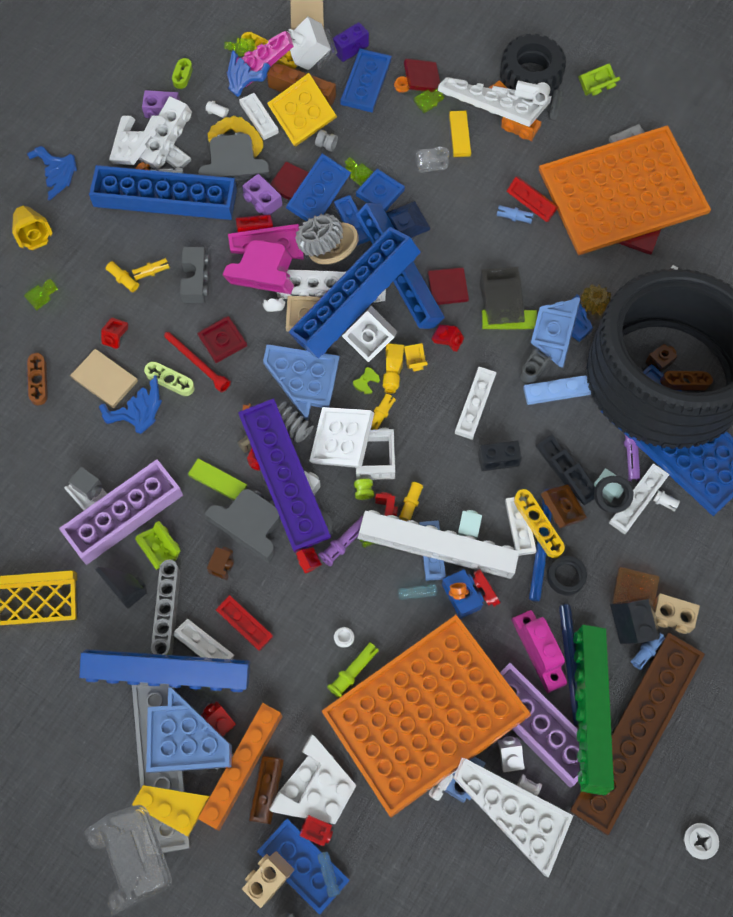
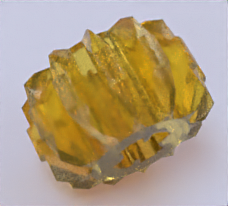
(595, 299)

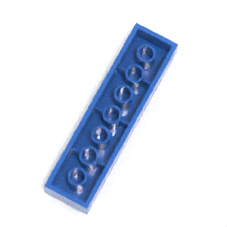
(163, 192)
(354, 292)

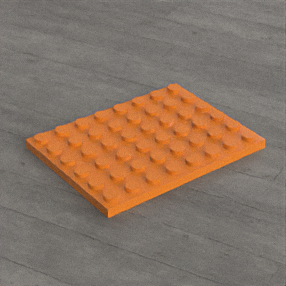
(623, 190)
(425, 715)

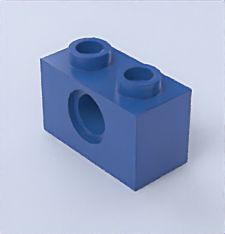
(469, 604)

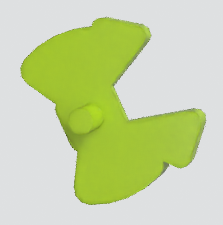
(361, 384)

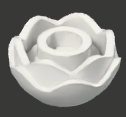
(274, 305)

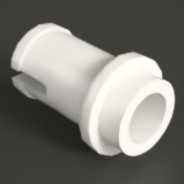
(216, 109)
(666, 500)

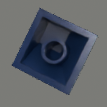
(408, 220)

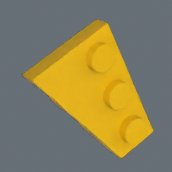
(172, 807)

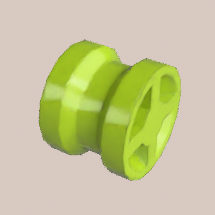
(364, 489)

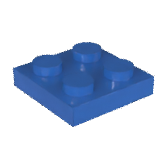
(380, 190)

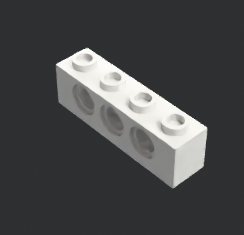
(171, 110)

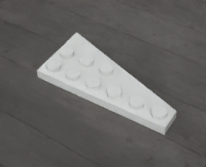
(495, 100)

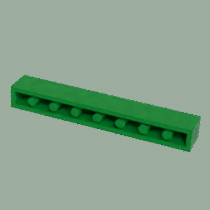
(593, 711)

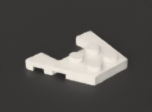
(131, 144)
(326, 791)

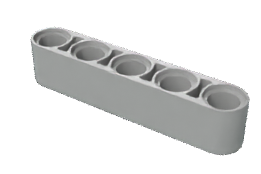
(162, 601)

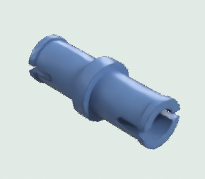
(515, 214)
(647, 650)

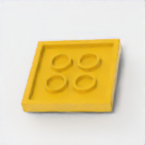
(302, 110)

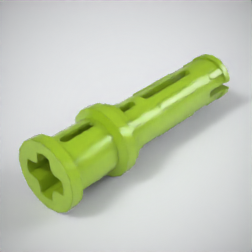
(347, 677)

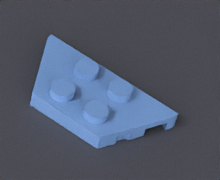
(555, 329)

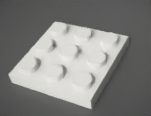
(341, 437)

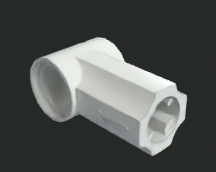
(531, 92)

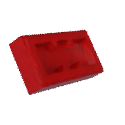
(253, 223)

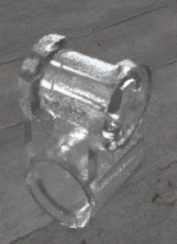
(431, 160)

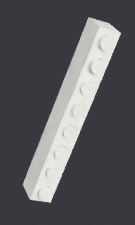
(438, 544)

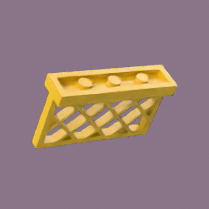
(39, 580)

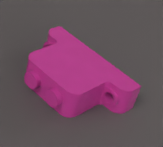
(262, 267)
(541, 649)

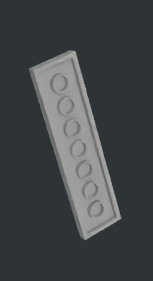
(153, 696)

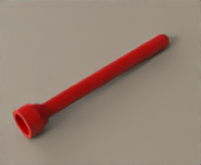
(221, 383)

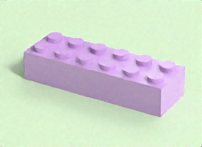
(121, 511)
(546, 729)

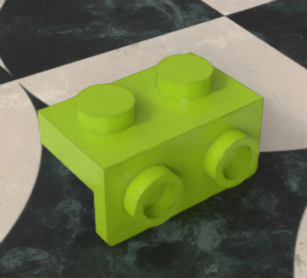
(598, 79)
(158, 545)

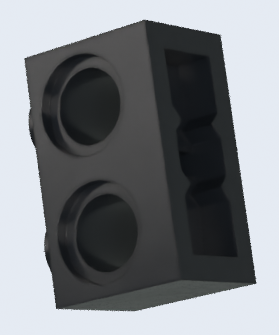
(499, 455)

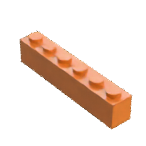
(243, 763)

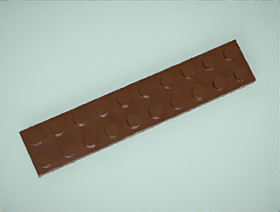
(641, 729)

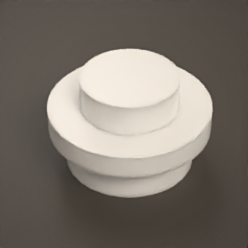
(344, 637)

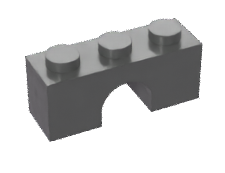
(194, 288)

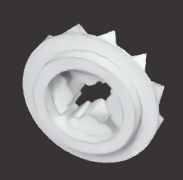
(711, 844)

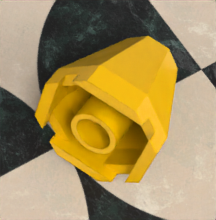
(30, 228)

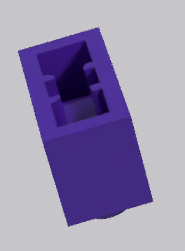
(351, 41)

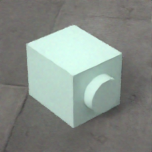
(612, 489)
(469, 523)

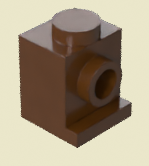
(662, 357)
(221, 562)

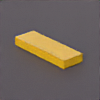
(460, 134)

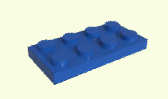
(366, 80)
(318, 188)
(302, 856)

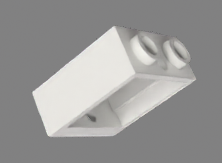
(379, 471)

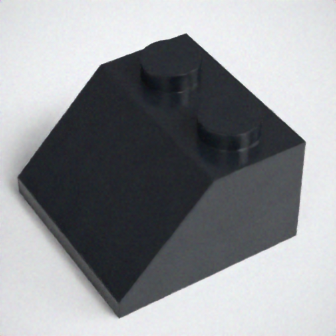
(635, 620)

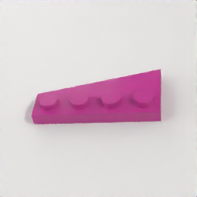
(269, 52)
(283, 234)

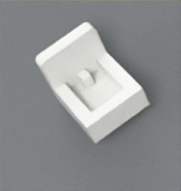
(511, 754)

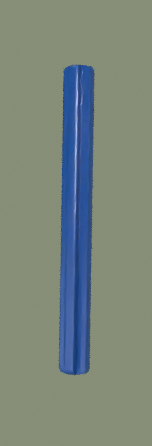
(539, 563)

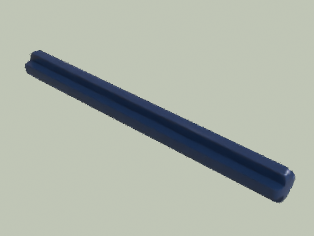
(569, 649)

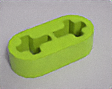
(185, 74)

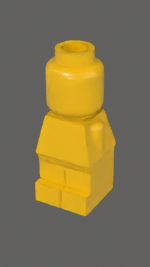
(394, 365)

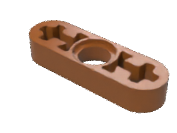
(698, 380)
(42, 385)

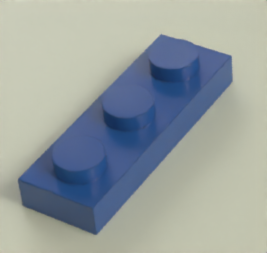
(347, 212)

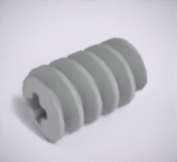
(294, 425)

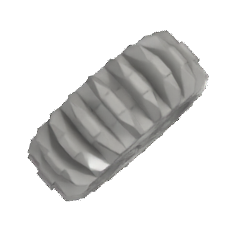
(319, 235)

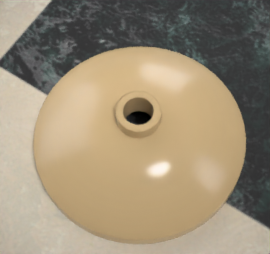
(342, 250)

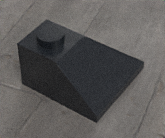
(123, 585)

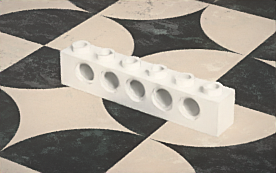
(321, 279)

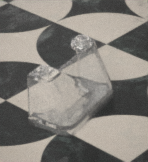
(133, 856)

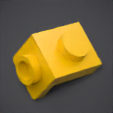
(415, 357)

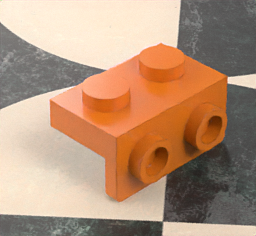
(519, 129)

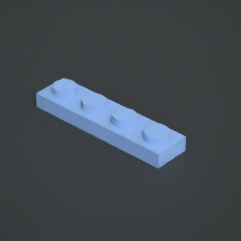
(556, 390)

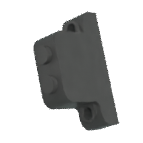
(234, 158)
(248, 521)

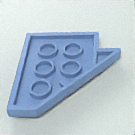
(303, 376)
(183, 739)

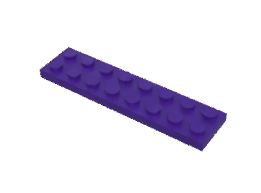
(284, 475)

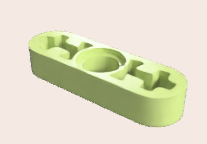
(165, 371)

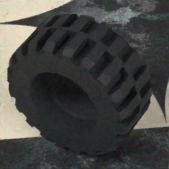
(533, 50)

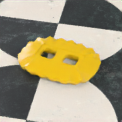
(237, 125)

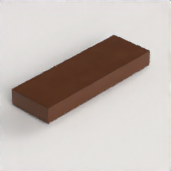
(266, 789)

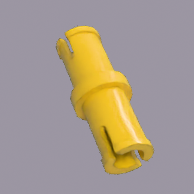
(150, 269)
(122, 276)
(382, 411)
(411, 501)

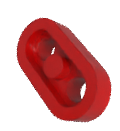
(489, 596)

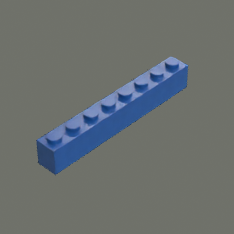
(409, 282)
(164, 669)

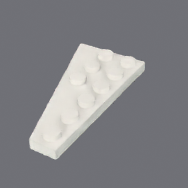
(525, 818)

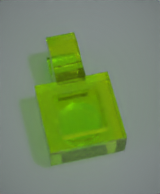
(242, 46)
(428, 100)
(358, 173)
(40, 296)

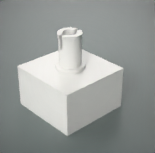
(309, 43)
(369, 334)

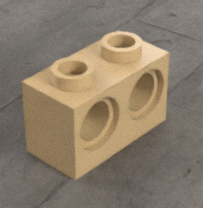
(675, 608)
(267, 878)

